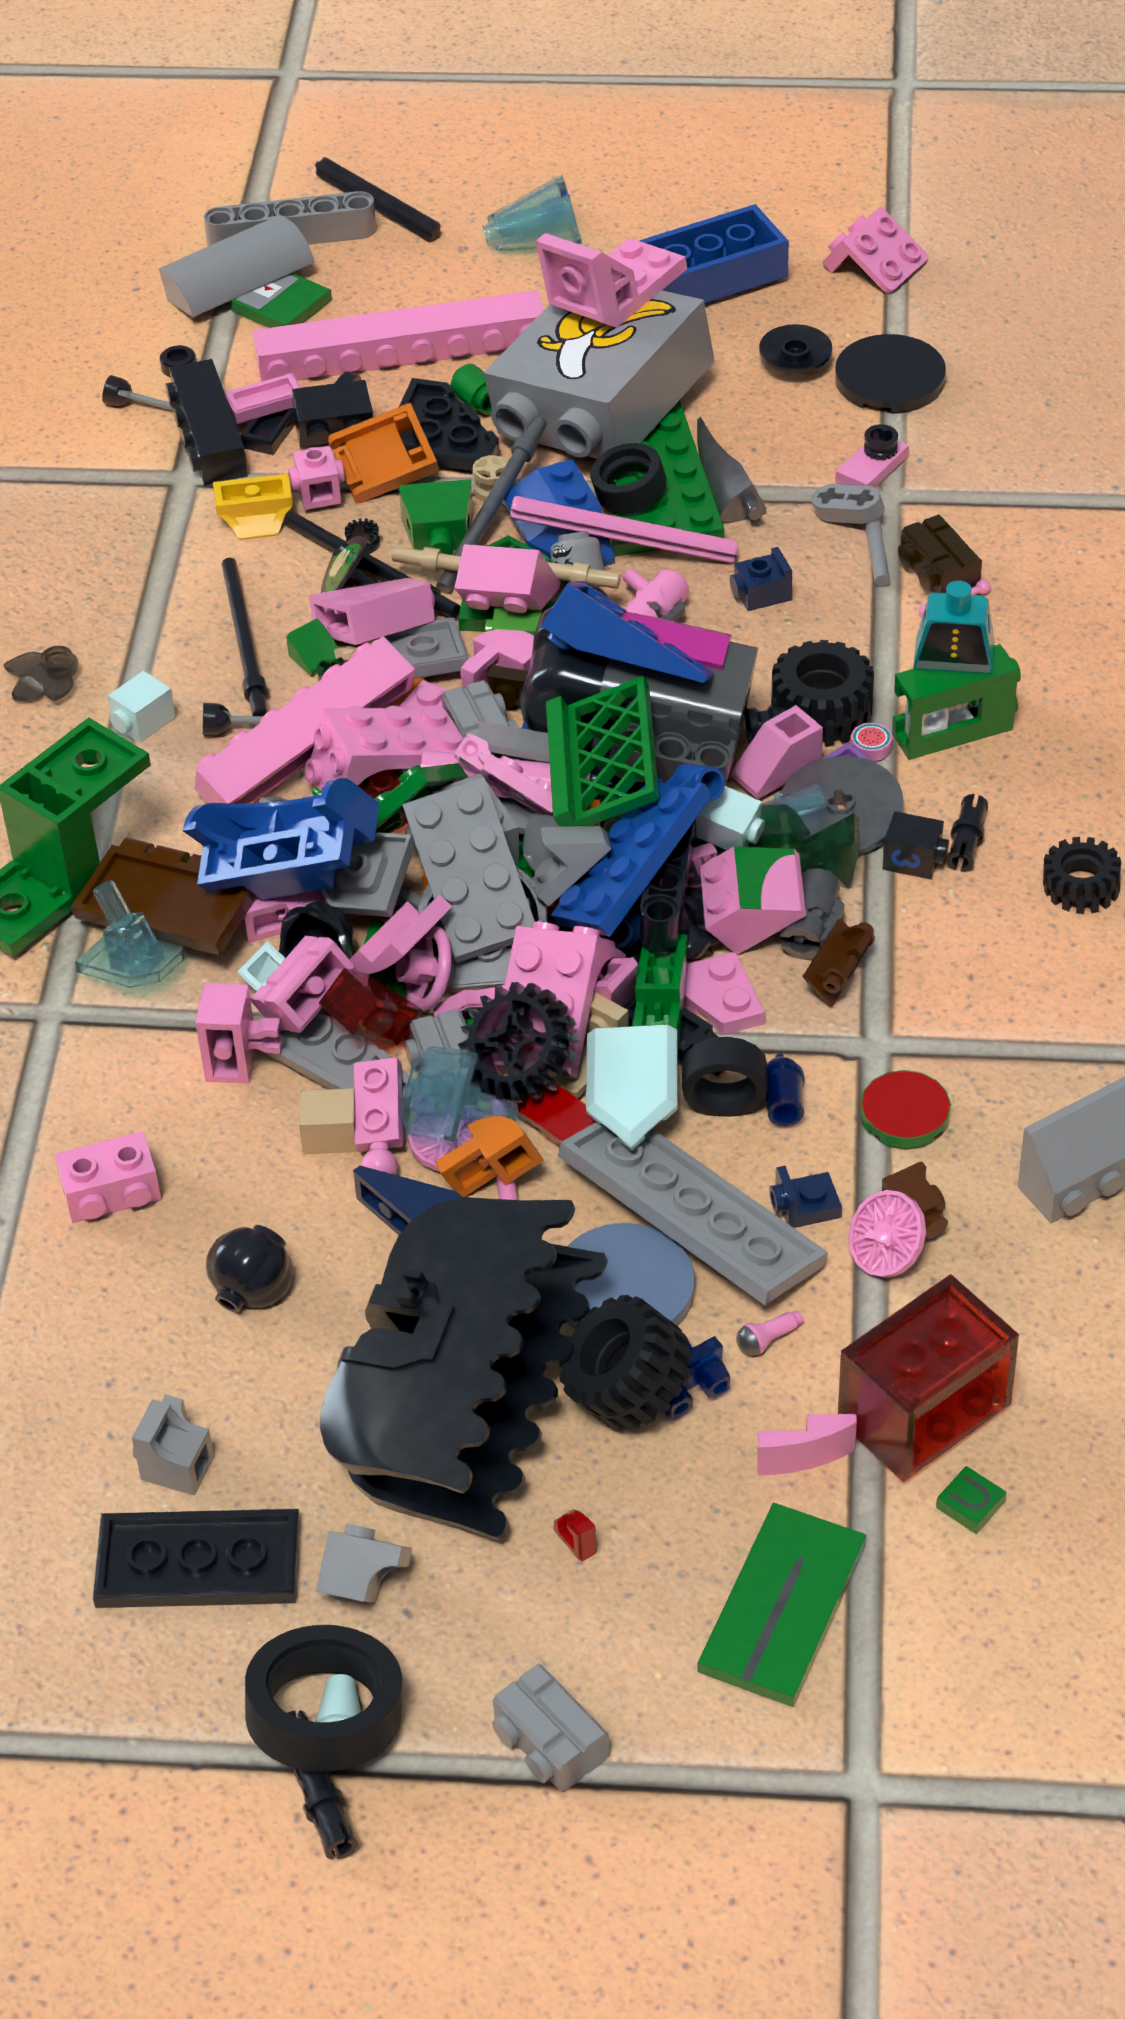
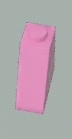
(374, 609)

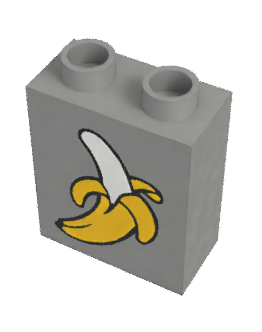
(599, 380)

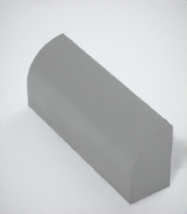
(235, 266)

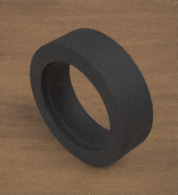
(323, 1744)

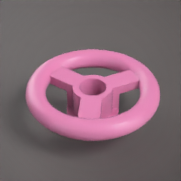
(420, 967)

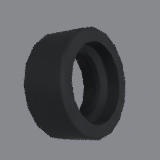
(626, 459)
(724, 1055)

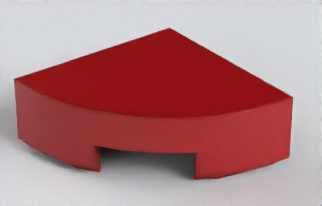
(577, 1533)

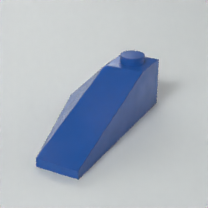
(596, 625)

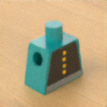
(955, 632)

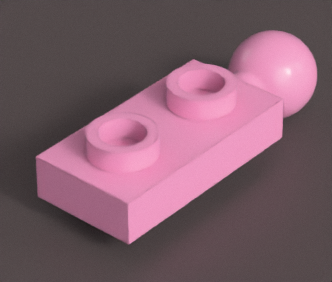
(378, 1112)

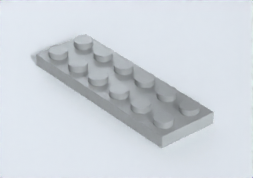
(697, 1210)

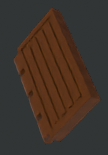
(166, 891)

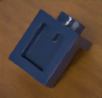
(805, 1199)

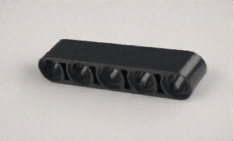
(665, 897)

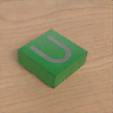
(971, 1499)

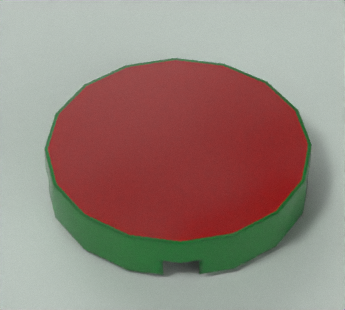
(905, 1109)

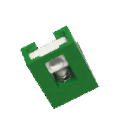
(955, 707)

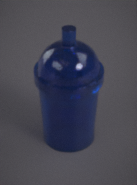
(785, 1091)

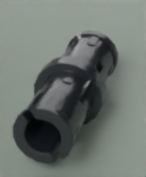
(967, 832)

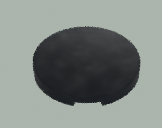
(890, 372)

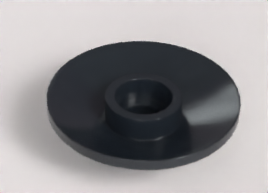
(795, 348)

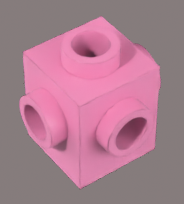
(316, 477)

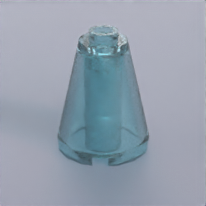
(531, 216)

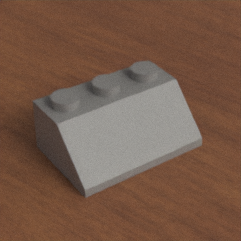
(1075, 1154)

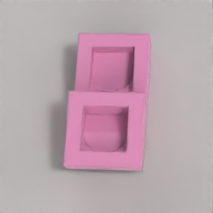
(824, 1441)

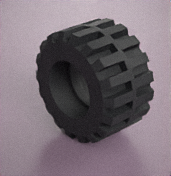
(827, 684)
(626, 1363)

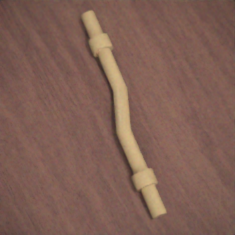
(433, 559)

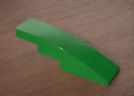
(661, 987)

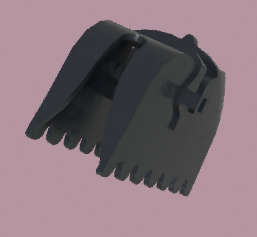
(458, 1359)

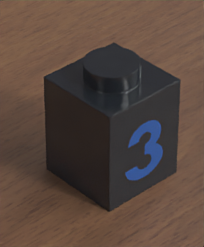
(914, 845)

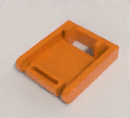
(376, 457)

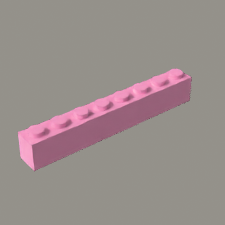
(395, 337)

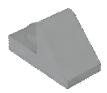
(575, 851)

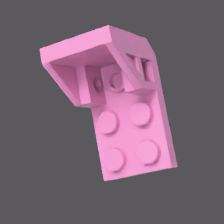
(605, 285)

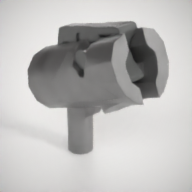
(822, 911)

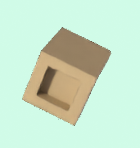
(327, 1121)

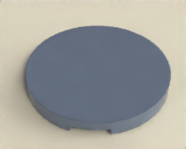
(641, 1265)

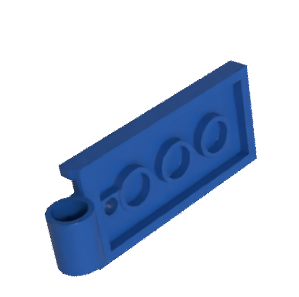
(639, 849)

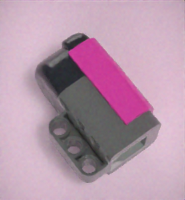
(689, 718)

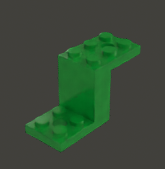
(52, 827)

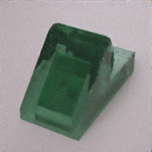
(832, 849)

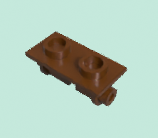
(838, 959)

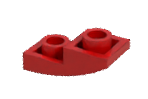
(556, 1115)

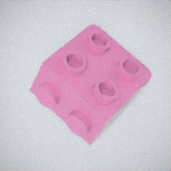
(879, 249)

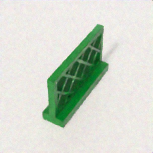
(572, 764)

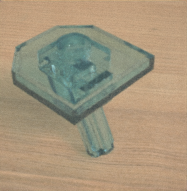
(128, 949)
(442, 1095)

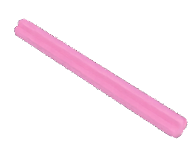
(624, 529)

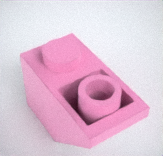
(779, 752)

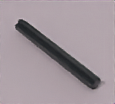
(383, 201)

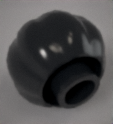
(249, 1268)

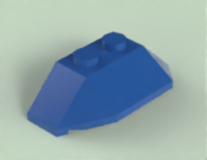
(559, 485)

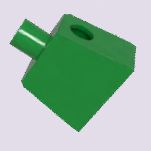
(436, 513)

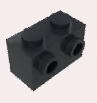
(329, 409)

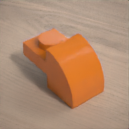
(494, 1150)

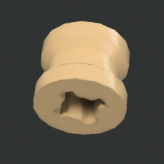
(486, 473)

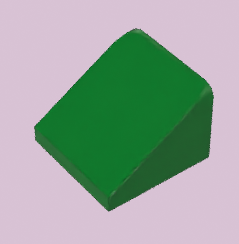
(311, 645)

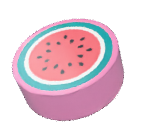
(872, 740)

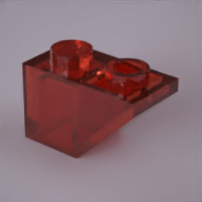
(369, 1007)

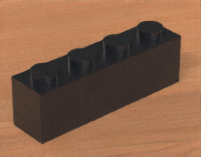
(207, 422)

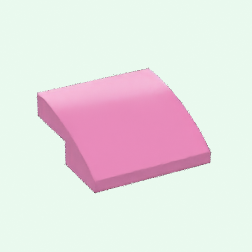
(398, 936)

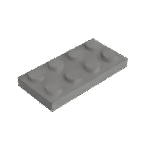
(470, 868)

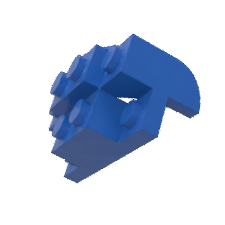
(282, 844)

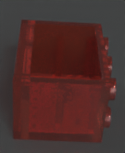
(928, 1376)

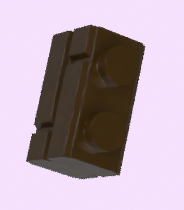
(938, 555)

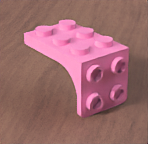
(370, 740)
(564, 965)

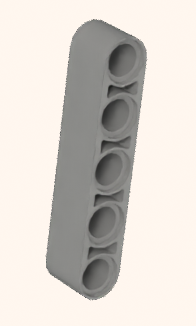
(317, 217)

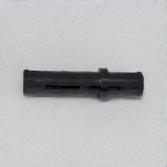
(325, 1809)

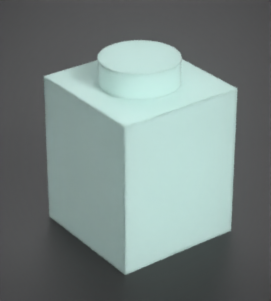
(141, 706)
(730, 820)

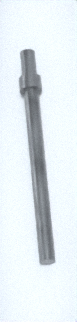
(522, 452)

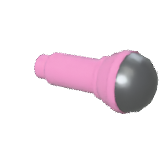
(755, 1338)

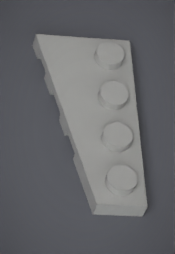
(328, 1052)

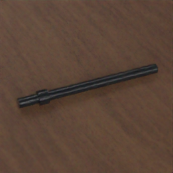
(367, 562)
(254, 684)

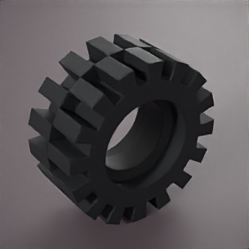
(1078, 891)

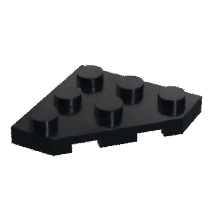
(448, 424)

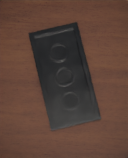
(197, 1558)

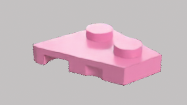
(722, 994)

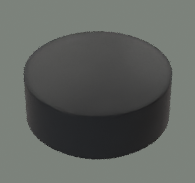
(176, 356)

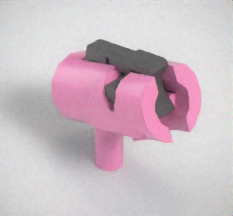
(660, 597)

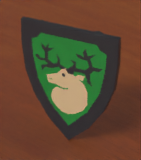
(345, 567)

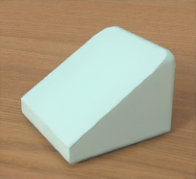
(261, 966)

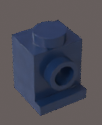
(762, 580)

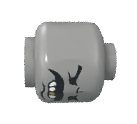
(577, 548)

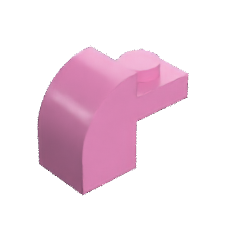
(500, 649)

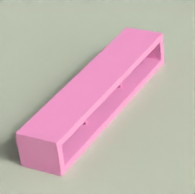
(285, 737)

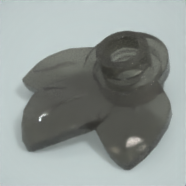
(43, 674)

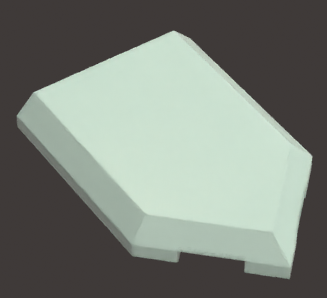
(632, 1079)

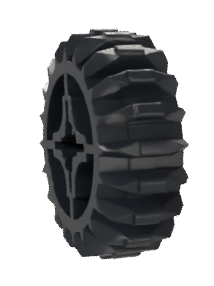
(511, 1012)

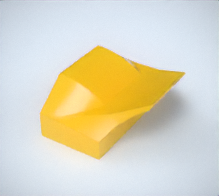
(254, 505)

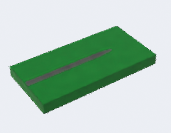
(782, 1604)

